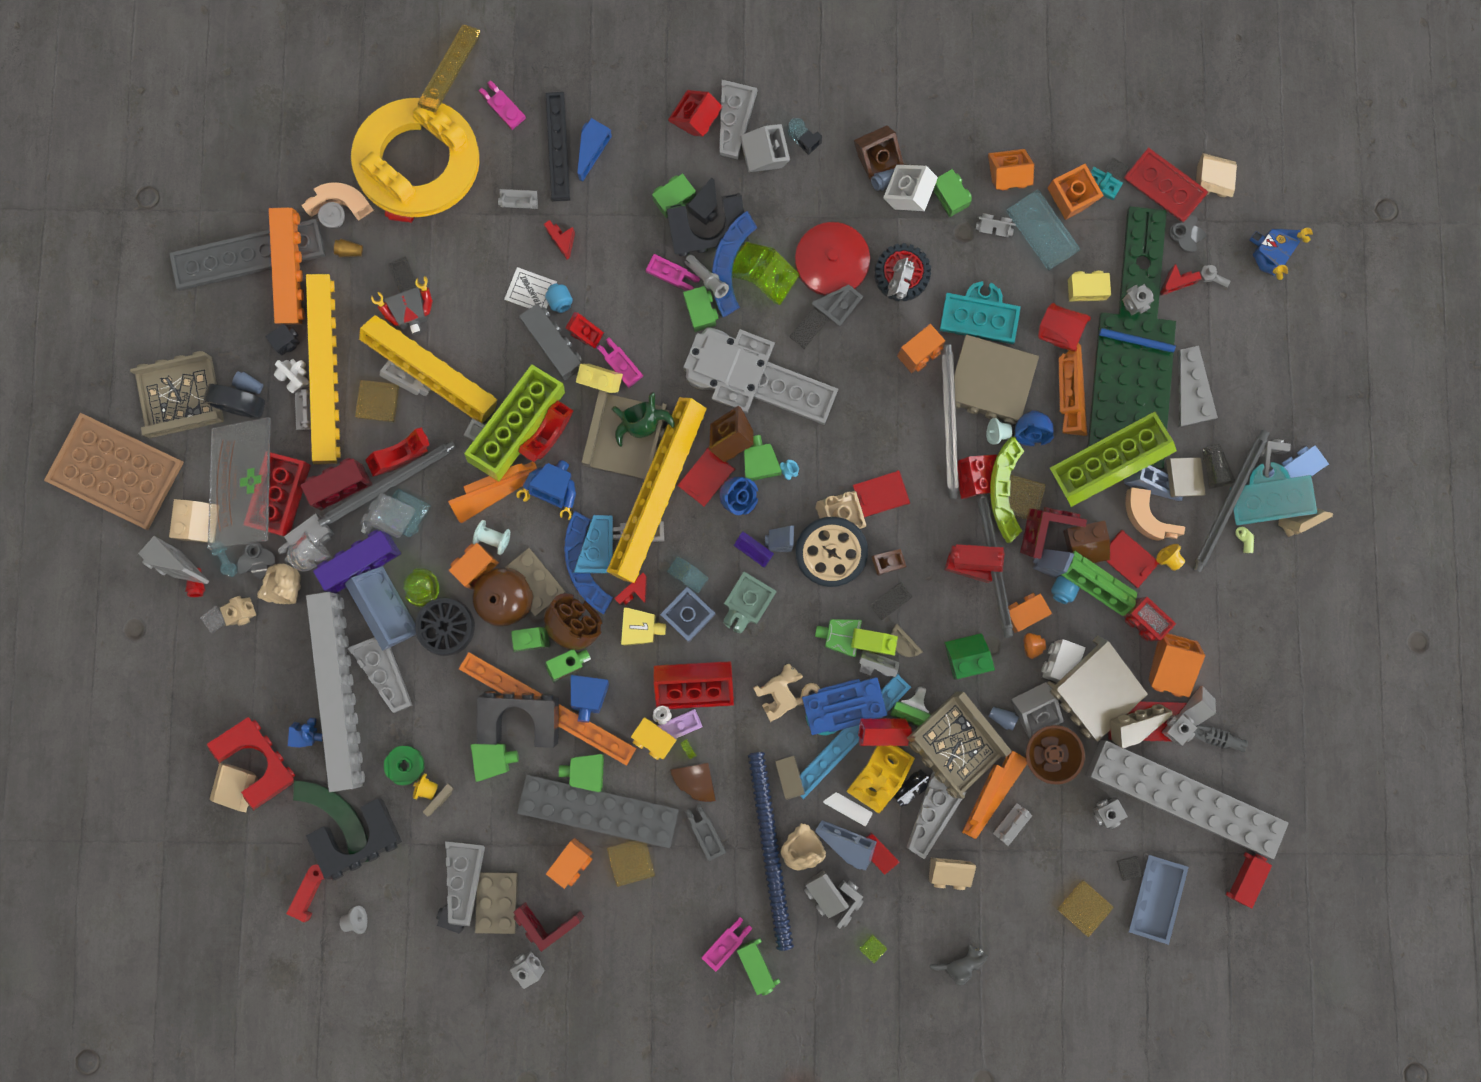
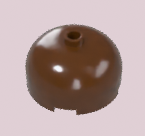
(502, 597)
(563, 623)

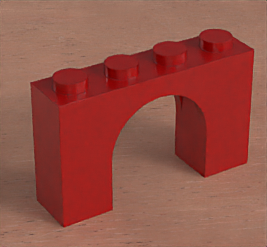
(246, 736)

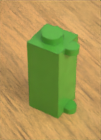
(756, 967)

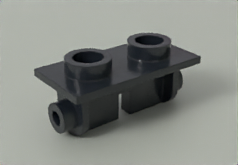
(918, 781)

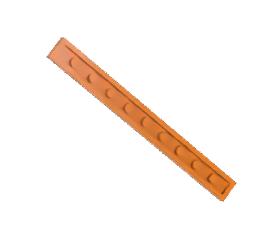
(568, 719)

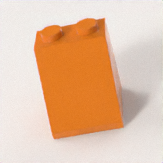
(1176, 665)

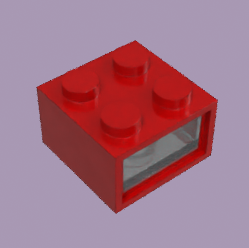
(1149, 620)

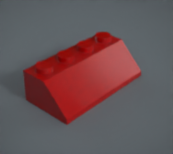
(693, 685)

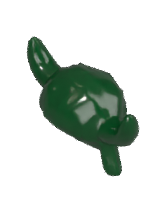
(640, 419)

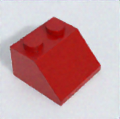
(695, 112)

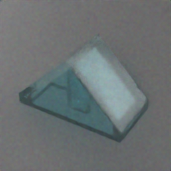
(687, 574)

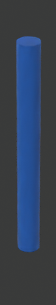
(1137, 340)

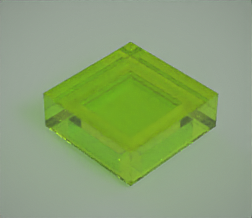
(873, 948)

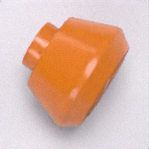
(1034, 645)

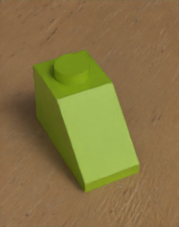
(874, 642)

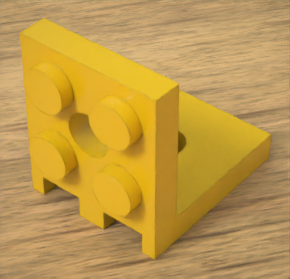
(882, 776)

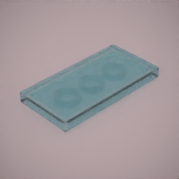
(1043, 230)

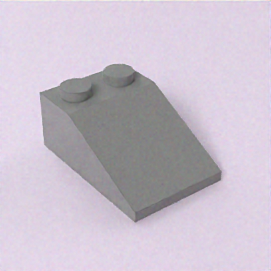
(170, 561)

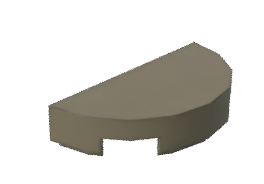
(905, 645)
(439, 800)

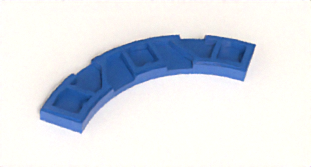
(725, 257)
(583, 582)

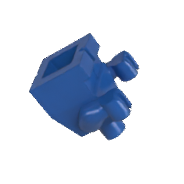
(304, 734)

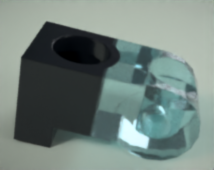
(803, 136)

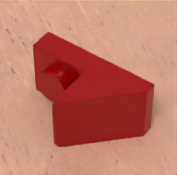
(563, 240)
(1175, 281)
(584, 330)
(638, 587)

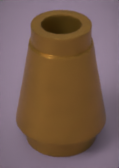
(347, 249)

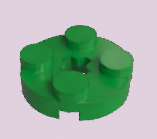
(396, 757)

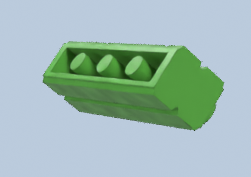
(1101, 584)

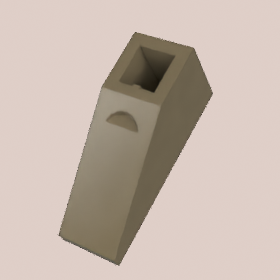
(1135, 727)

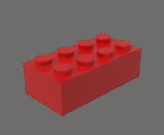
(285, 492)

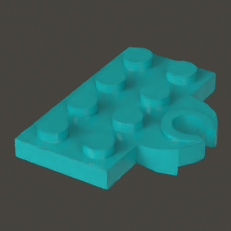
(980, 315)
(1275, 496)

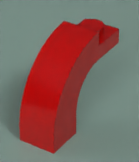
(548, 432)
(399, 454)

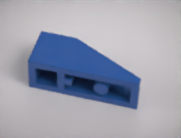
(593, 141)

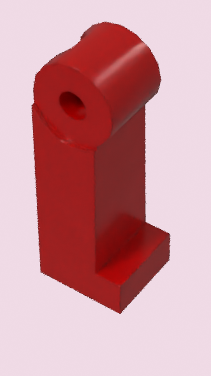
(305, 894)

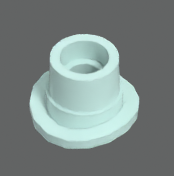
(998, 431)

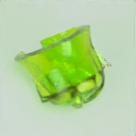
(421, 587)

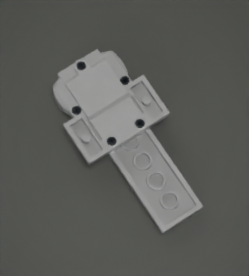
(741, 371)

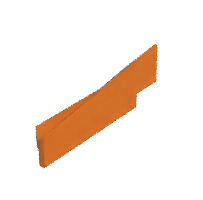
(1072, 392)
(993, 792)

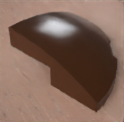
(695, 781)

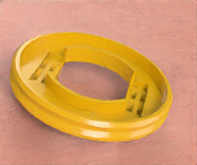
(391, 189)

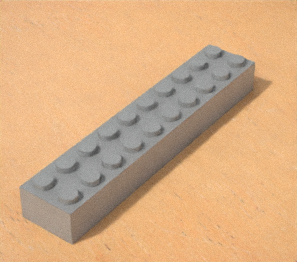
(335, 691)
(1187, 799)

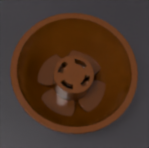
(1064, 756)

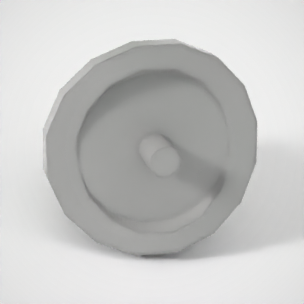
(331, 215)
(355, 920)

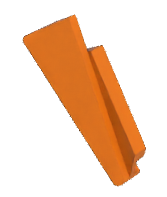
(489, 491)

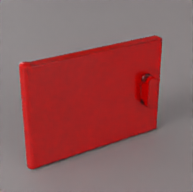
(706, 477)
(881, 494)
(1130, 559)

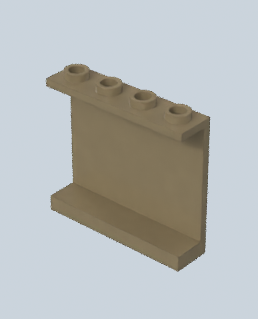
(602, 448)

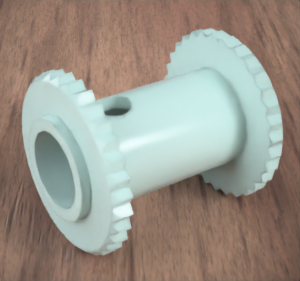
(491, 537)

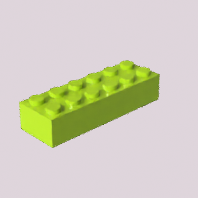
(514, 422)
(1113, 459)

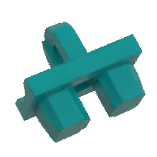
(1109, 185)

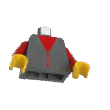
(407, 308)

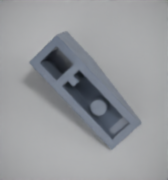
(1151, 479)
(780, 539)
(1053, 562)
(849, 845)

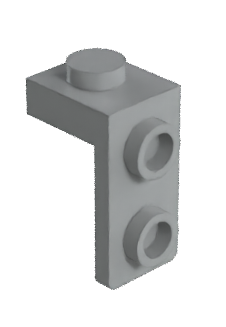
(1275, 446)
(851, 890)

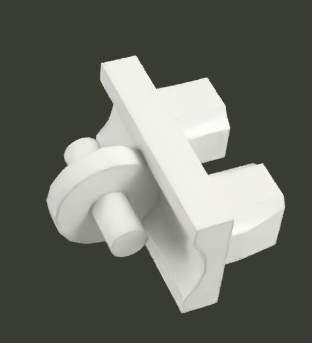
(295, 372)

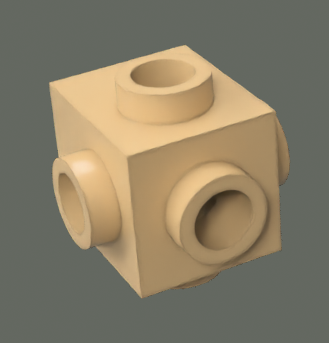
(238, 611)

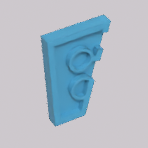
(597, 546)

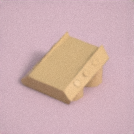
(1217, 175)
(842, 506)
(1302, 523)
(229, 784)

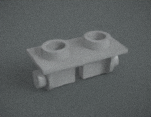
(518, 198)
(1002, 226)
(902, 270)
(303, 412)
(1012, 824)

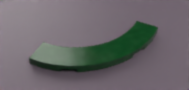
(337, 808)

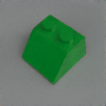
(969, 656)

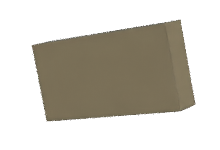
(790, 777)

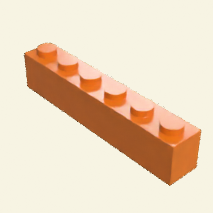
(285, 266)

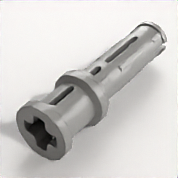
(711, 280)

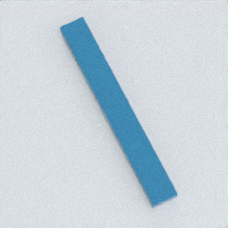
(846, 740)

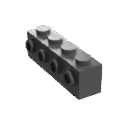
(551, 341)

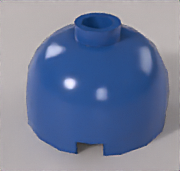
(1034, 428)
(739, 495)

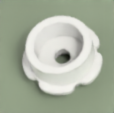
(657, 715)

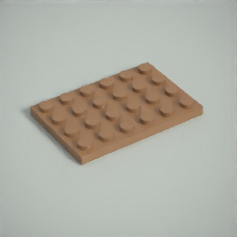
(114, 471)

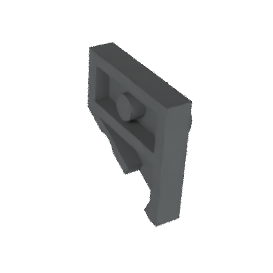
(838, 304)

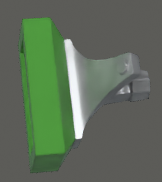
(912, 709)

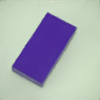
(753, 549)

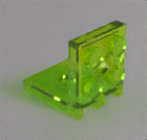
(760, 266)

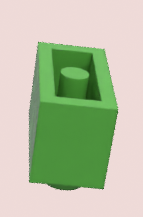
(675, 192)
(952, 193)
(700, 309)

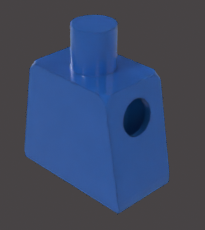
(587, 695)

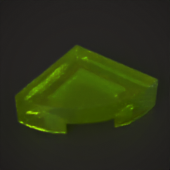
(688, 749)

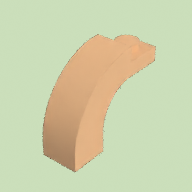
(340, 194)
(1142, 519)

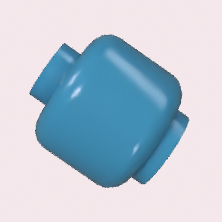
(559, 298)
(1064, 590)

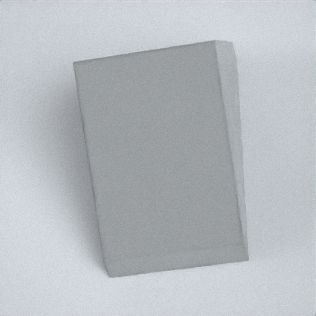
(1200, 706)

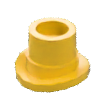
(1171, 557)
(424, 788)

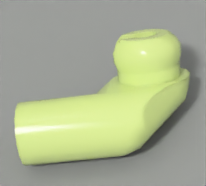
(1247, 538)

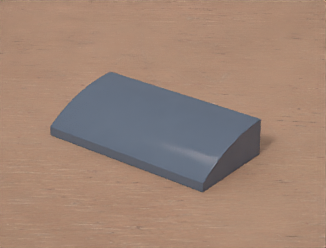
(381, 607)
(1158, 899)

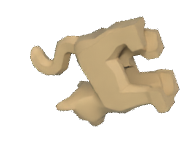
(781, 694)

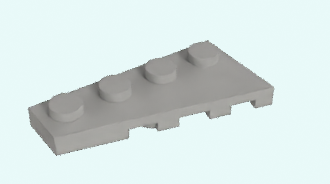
(735, 116)
(1195, 394)
(383, 673)
(932, 817)
(463, 874)

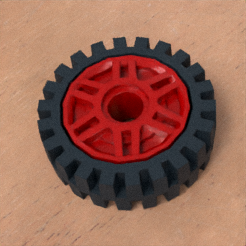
(887, 261)

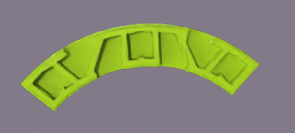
(1000, 489)

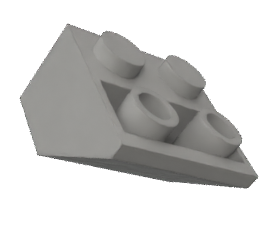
(765, 148)

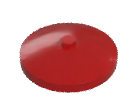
(832, 258)

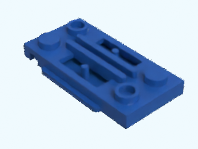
(844, 705)

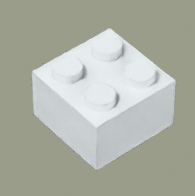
(910, 187)
(1062, 659)

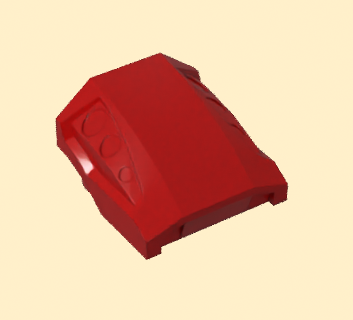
(1062, 327)

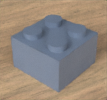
(688, 614)

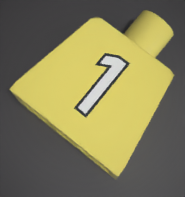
(640, 627)

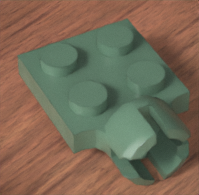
(747, 602)

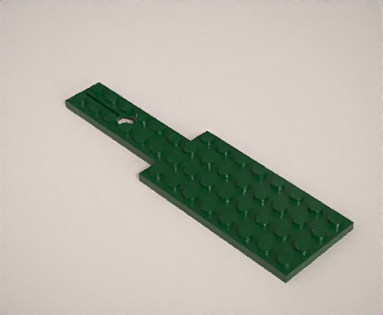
(1129, 376)

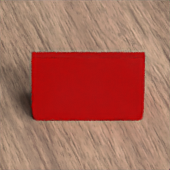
(882, 856)

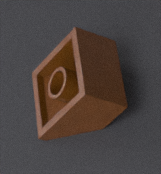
(879, 151)
(730, 434)
(1089, 541)

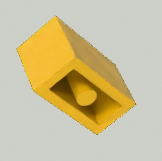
(653, 738)

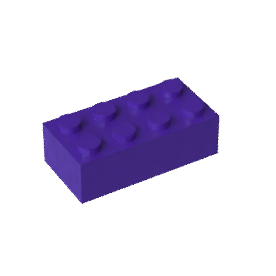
(361, 558)

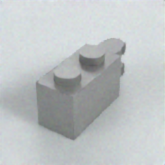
(310, 525)

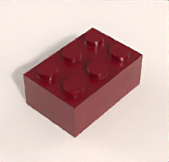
(336, 484)

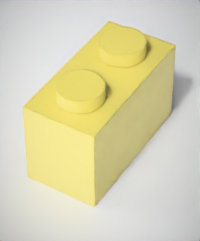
(1089, 286)
(599, 378)

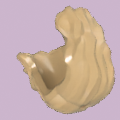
(280, 584)
(803, 849)

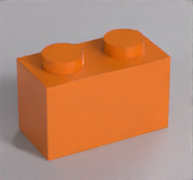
(1028, 612)

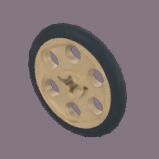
(834, 526)

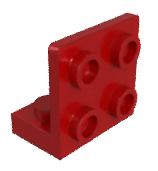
(975, 475)

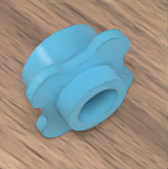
(789, 469)

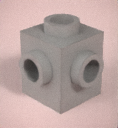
(1138, 299)
(1180, 729)
(1115, 811)
(526, 969)

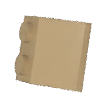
(190, 521)
(951, 872)

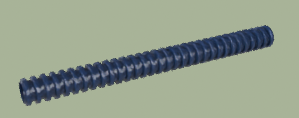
(770, 852)

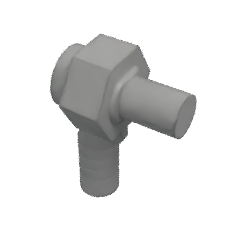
(1209, 274)

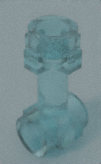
(226, 567)

